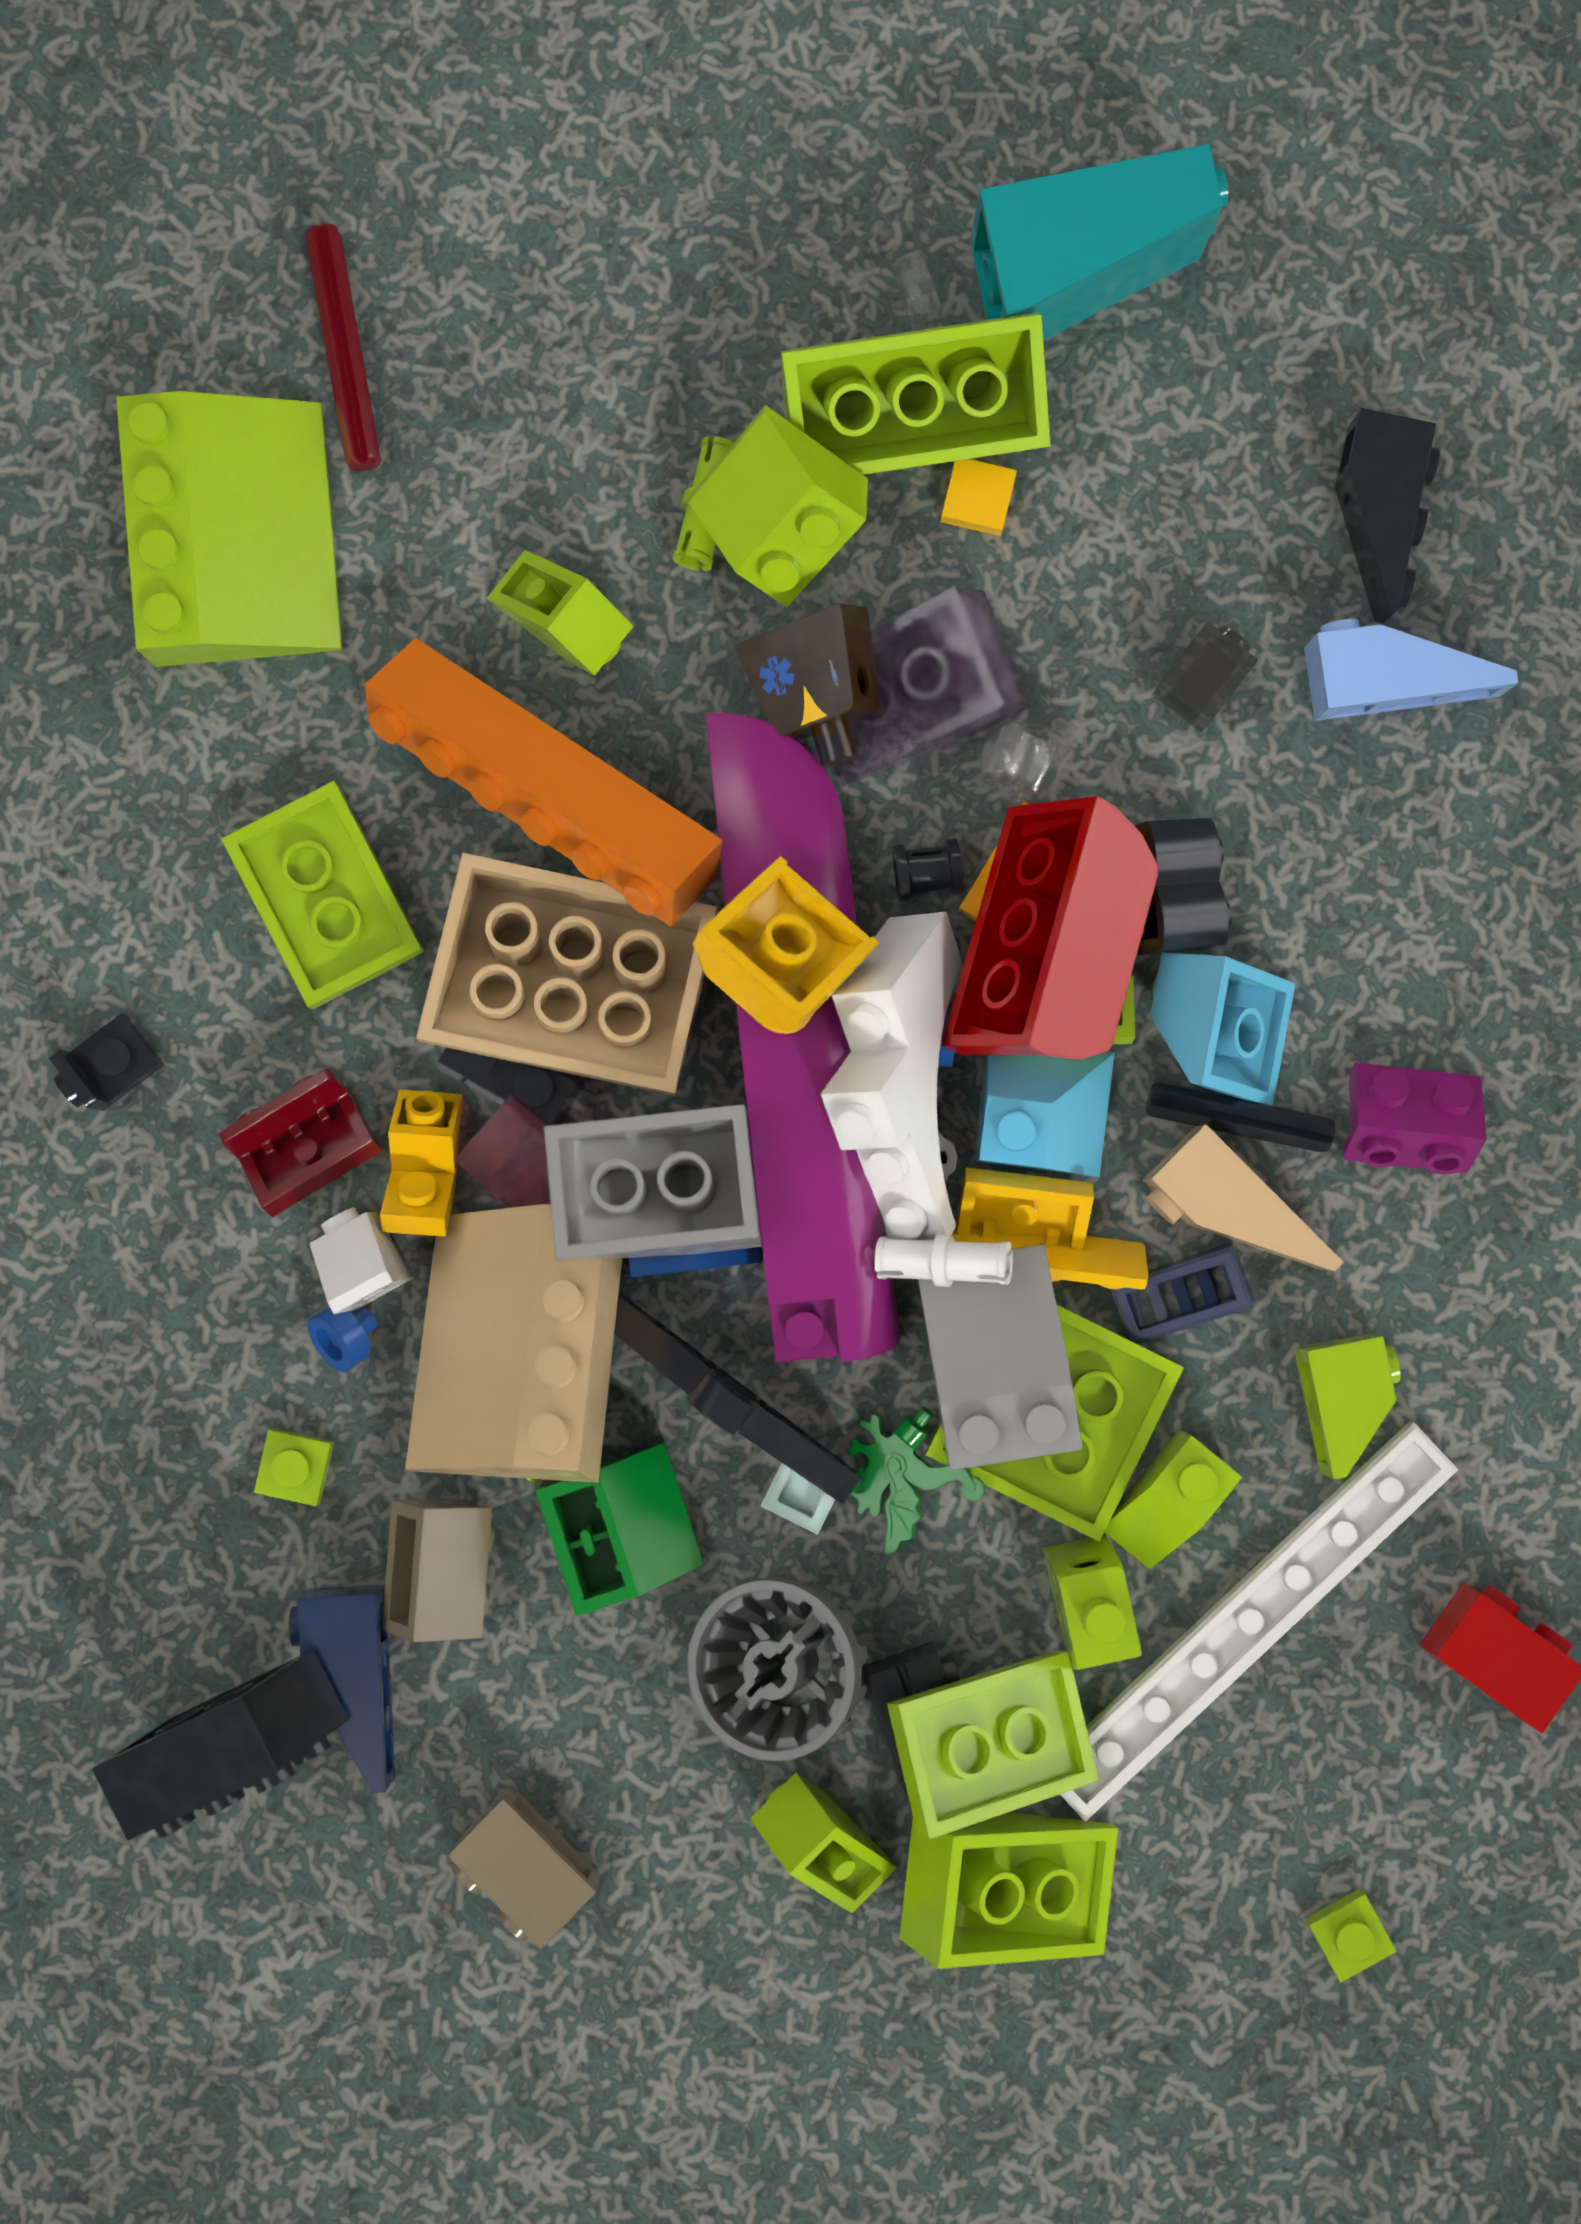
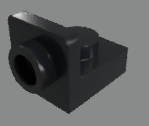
(105, 1065)

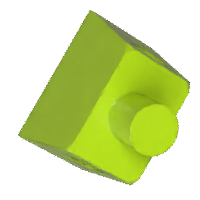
(1092, 1603)

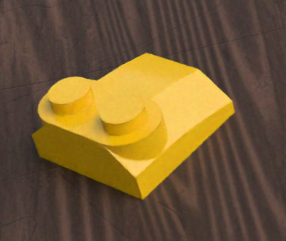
(781, 949)

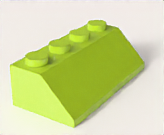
(923, 394)

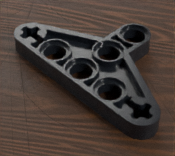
(732, 1404)

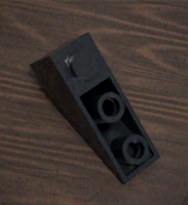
(1380, 496)

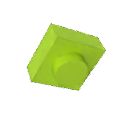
(294, 1467)
(1350, 1935)

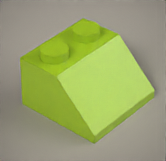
(780, 505)

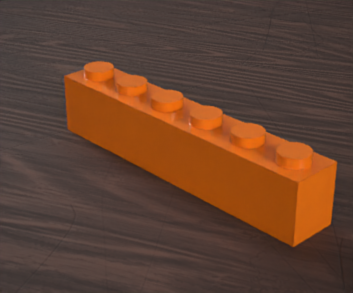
(543, 782)

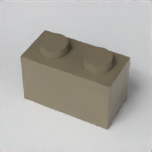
(437, 1569)
(523, 1868)

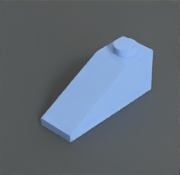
(1389, 670)

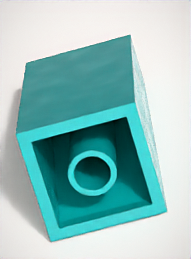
(1093, 234)

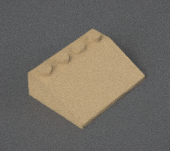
(564, 977)
(513, 1352)

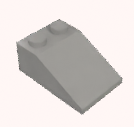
(653, 1185)
(1001, 1366)

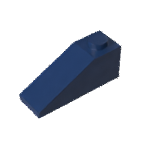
(355, 1654)

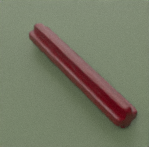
(343, 347)

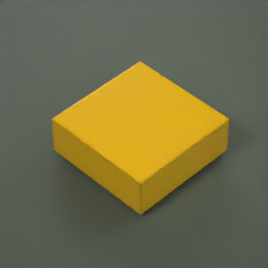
(978, 496)

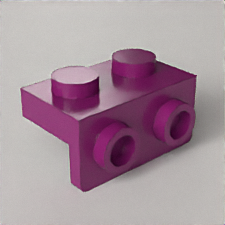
(1415, 1118)

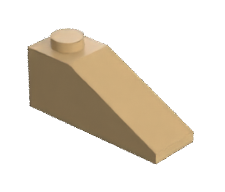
(1221, 1195)

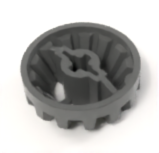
(733, 1679)

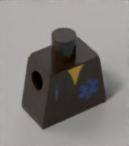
(816, 677)

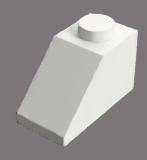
(357, 1260)

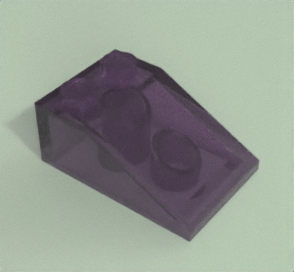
(938, 682)

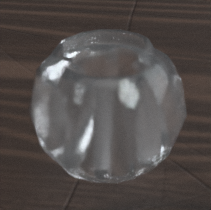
(1019, 761)

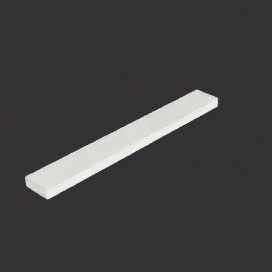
(1259, 1611)

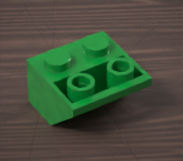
(620, 1532)

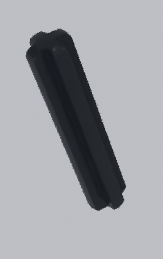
(1240, 1117)

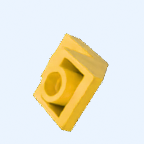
(423, 1163)

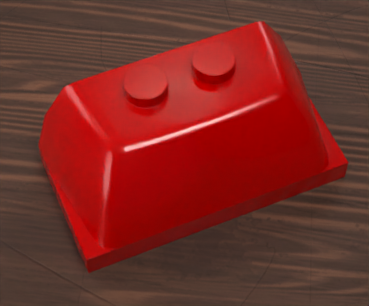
(1054, 933)

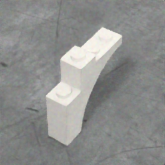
(887, 1085)

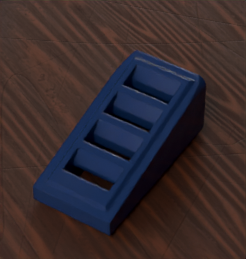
(1235, 1277)

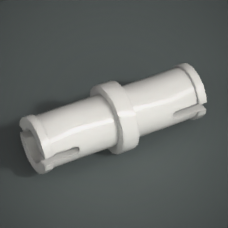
(944, 1260)

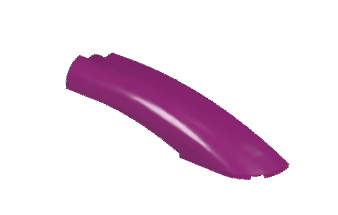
(810, 1194)

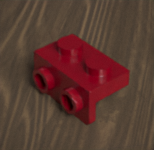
(301, 1141)

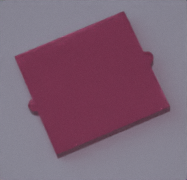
(510, 1156)

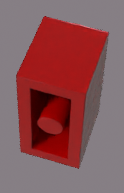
(1503, 1656)

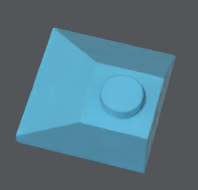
(1223, 1022)
(1044, 1112)

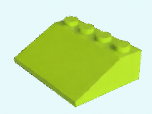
(228, 527)

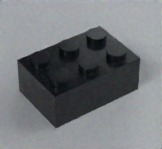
(221, 1747)

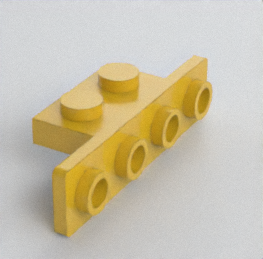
(1051, 1212)

